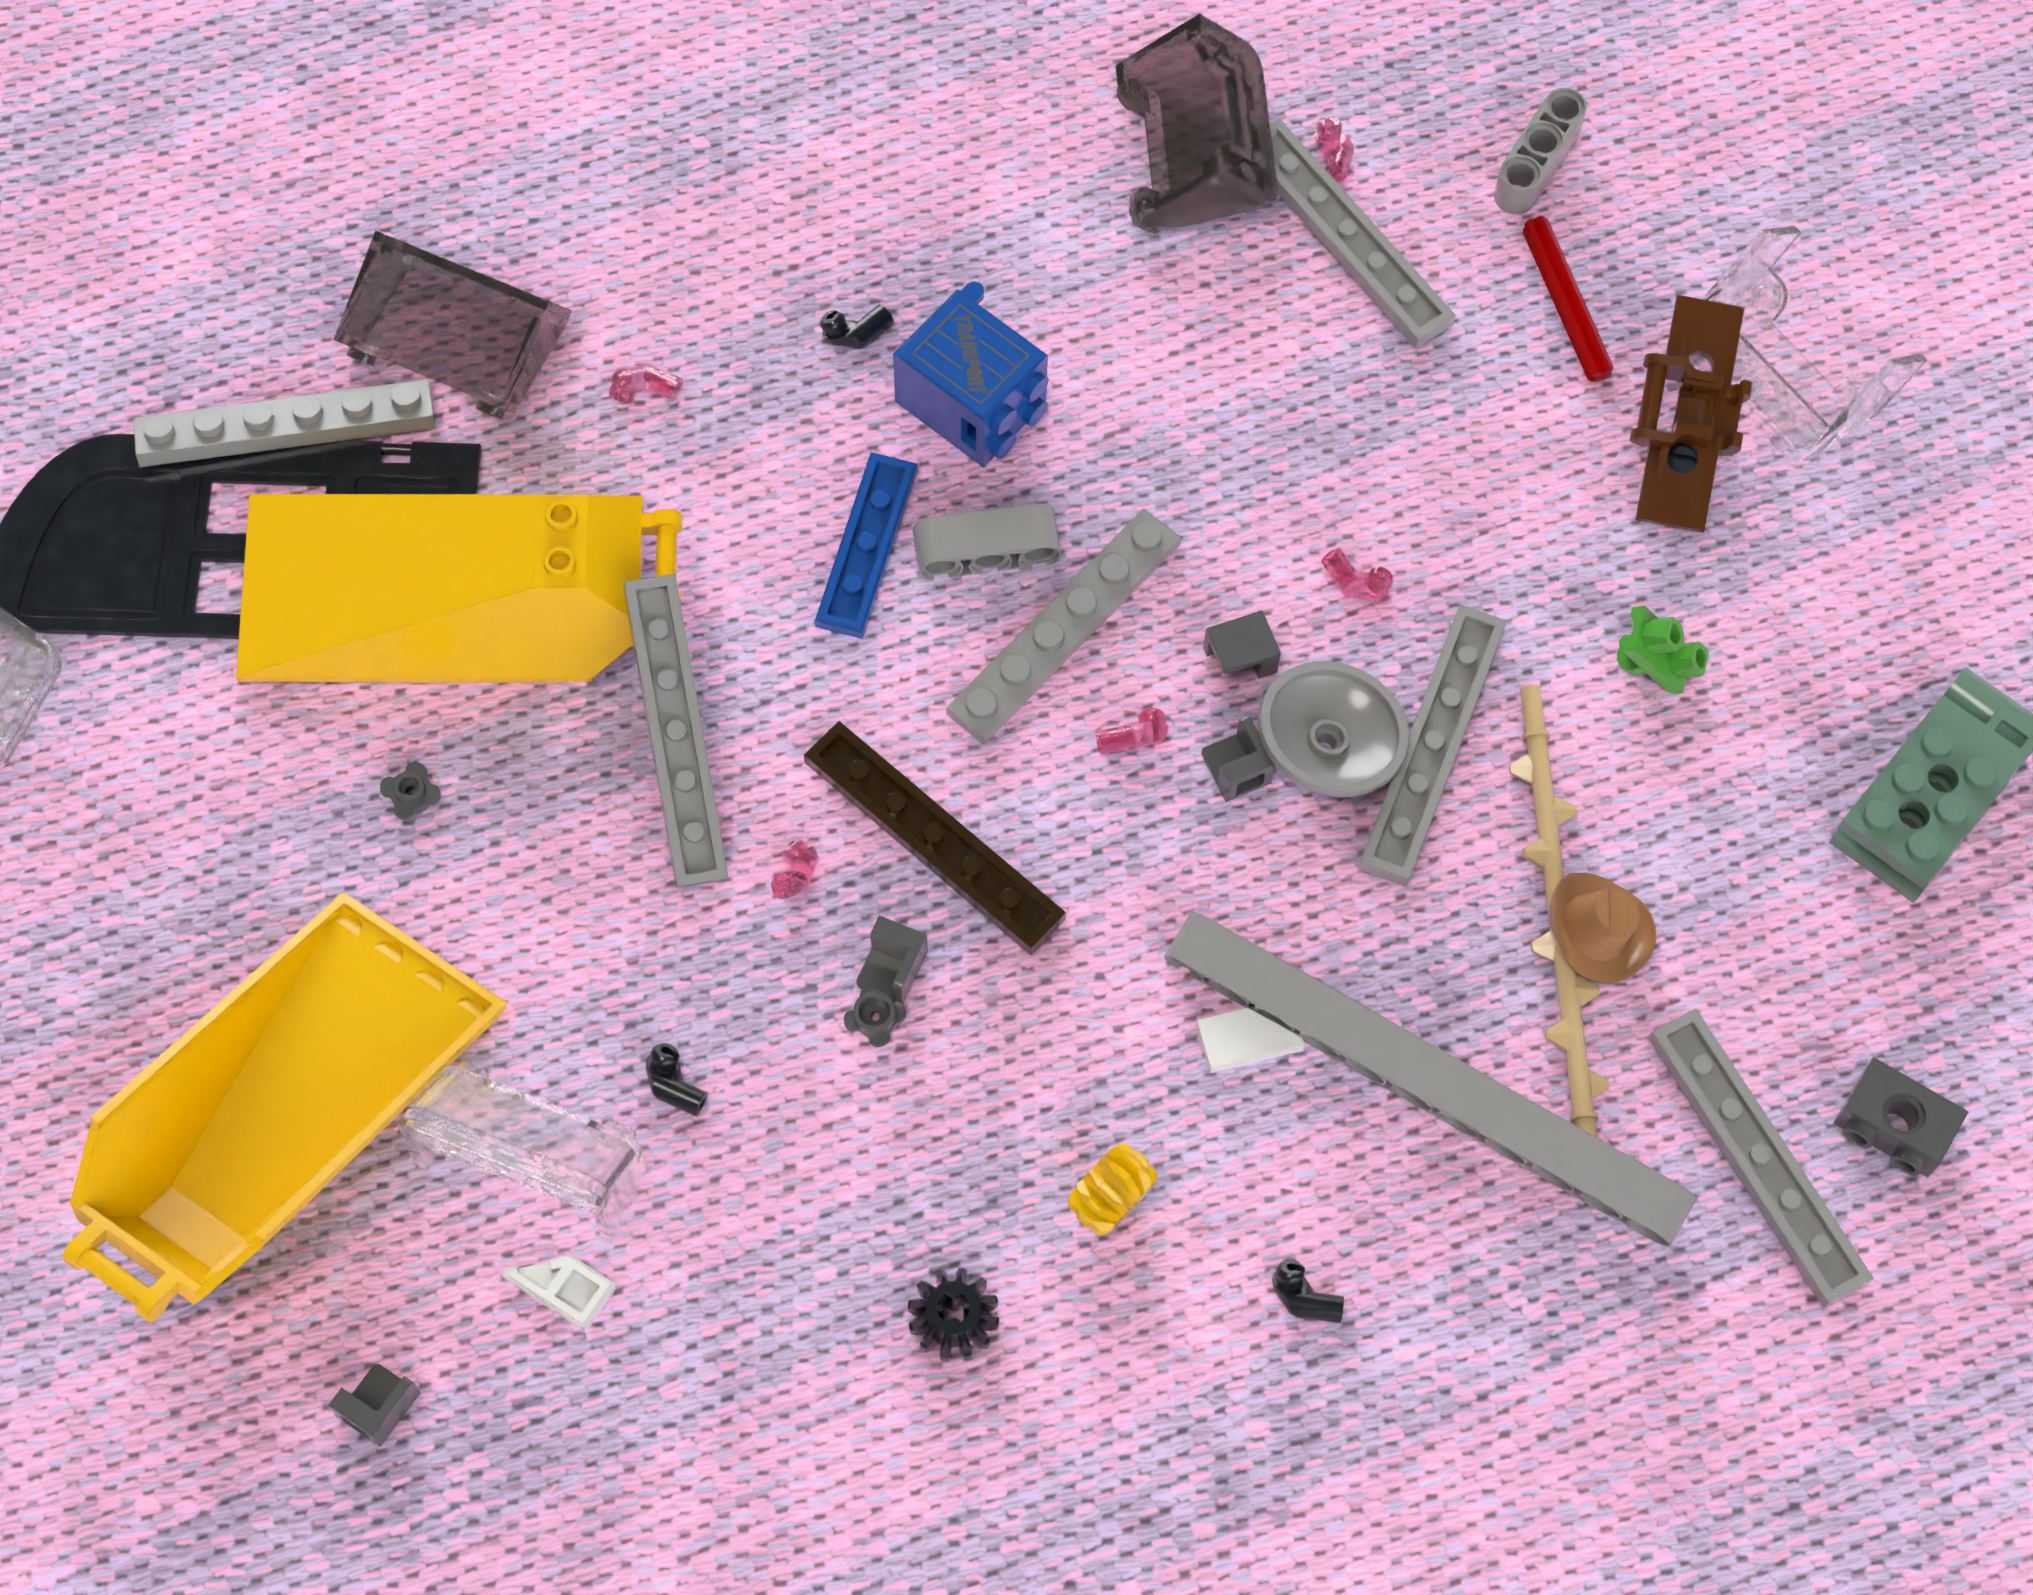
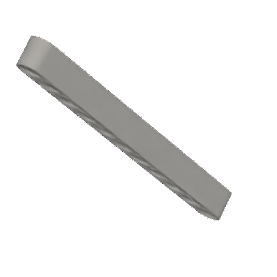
(1433, 1080)

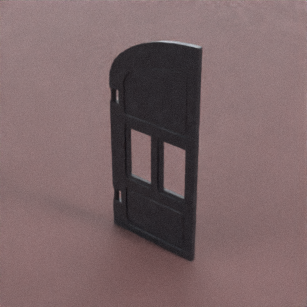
(123, 544)

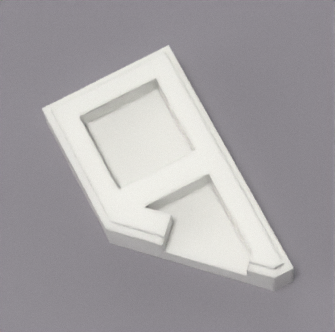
(1243, 1039)
(565, 1288)

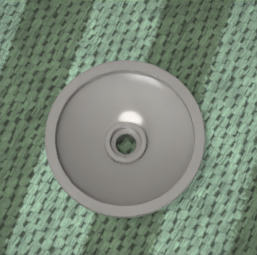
(1338, 708)

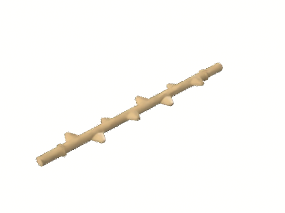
(1546, 853)

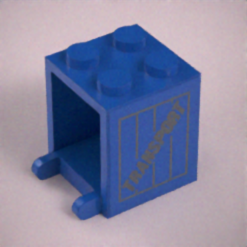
(971, 377)

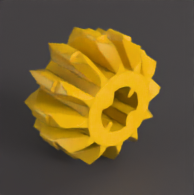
(1112, 1189)

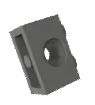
(1929, 1117)

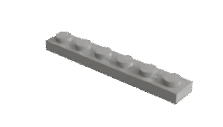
(1356, 241)
(283, 423)
(1063, 626)
(675, 730)
(1432, 745)
(1760, 1158)

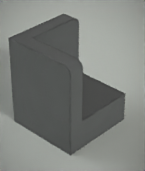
(1244, 644)
(1239, 761)
(893, 959)
(375, 1403)

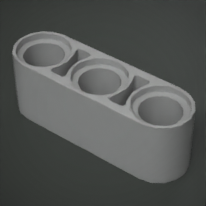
(1544, 134)
(986, 539)

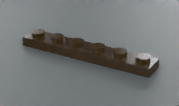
(935, 838)

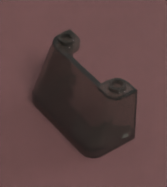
(1202, 126)
(449, 324)

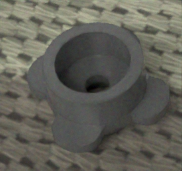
(409, 805)
(872, 1001)

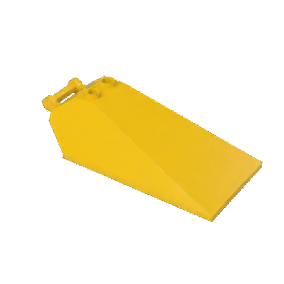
(442, 586)
(266, 1102)

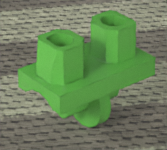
(1659, 650)

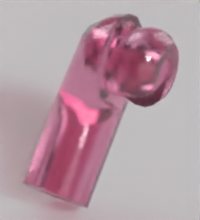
(1334, 146)
(1357, 584)
(1130, 737)

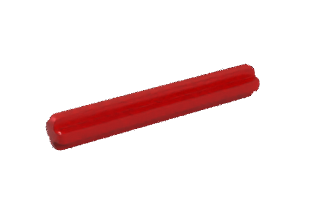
(1567, 299)

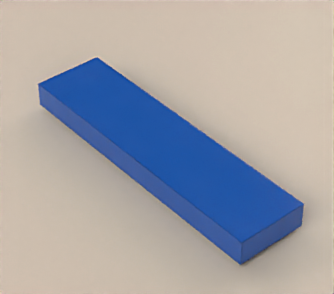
(866, 545)

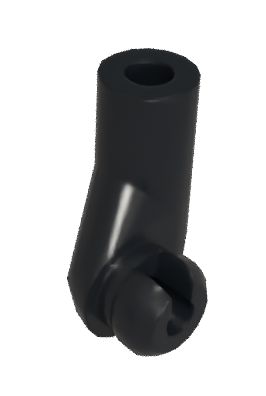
(855, 333)
(667, 1080)
(1299, 1296)

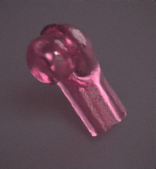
(646, 377)
(797, 879)

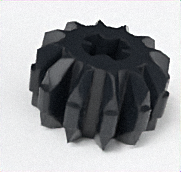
(954, 1332)

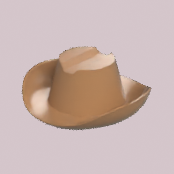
(1601, 927)

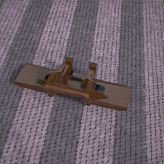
(1706, 415)

